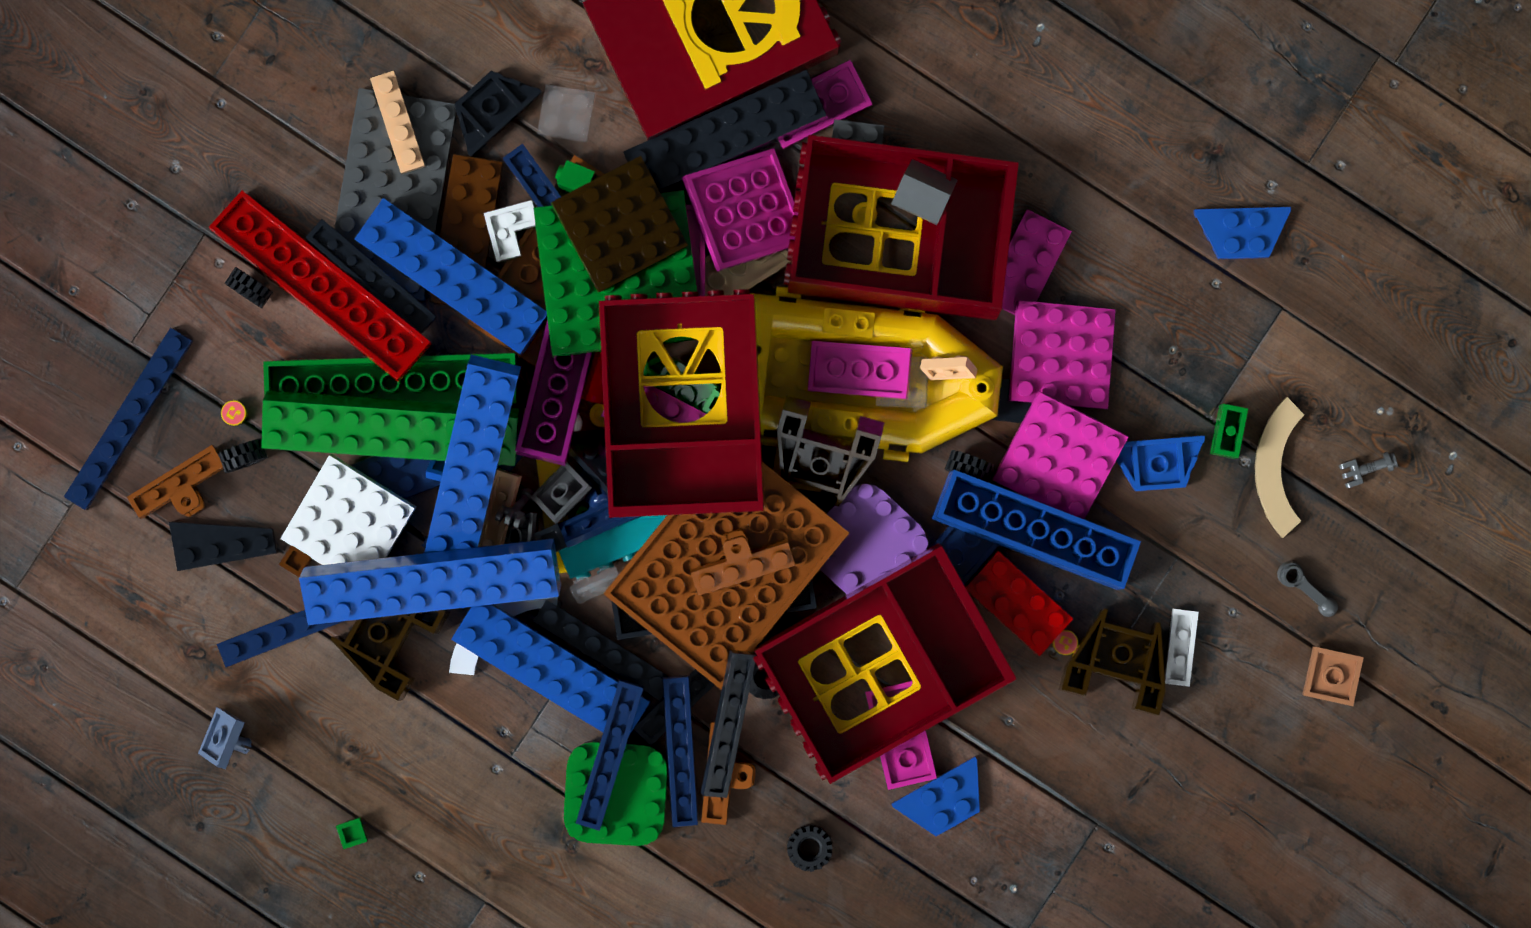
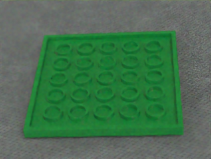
(571, 295)

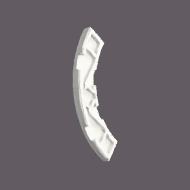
(465, 661)

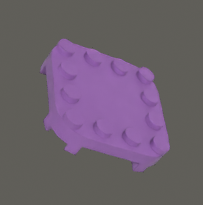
(877, 540)

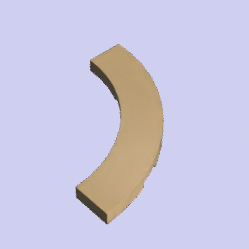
(1268, 467)

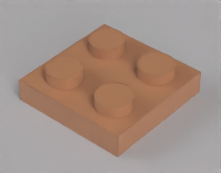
(1333, 676)

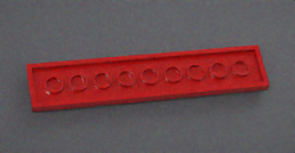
(320, 286)

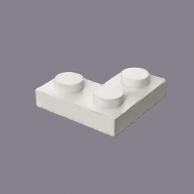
(503, 227)

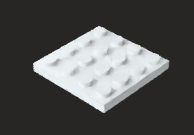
(347, 516)

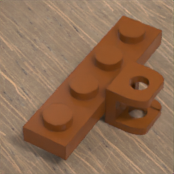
(178, 486)
(741, 563)
(716, 809)

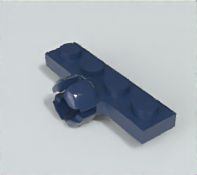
(591, 522)

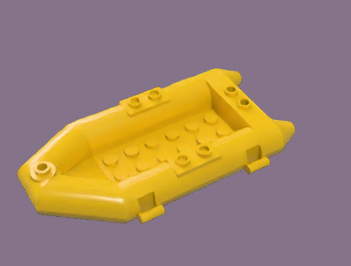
(784, 357)

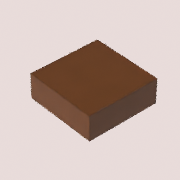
(295, 560)

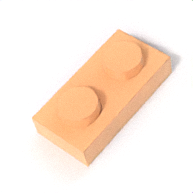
(948, 368)

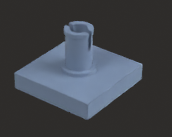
(223, 738)

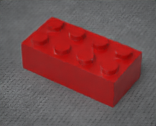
(1018, 603)

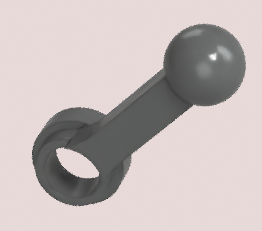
(1326, 605)

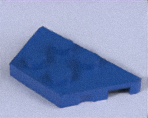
(1242, 231)
(1159, 462)
(943, 800)

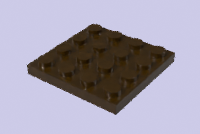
(619, 224)

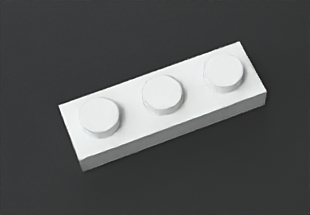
(1181, 647)

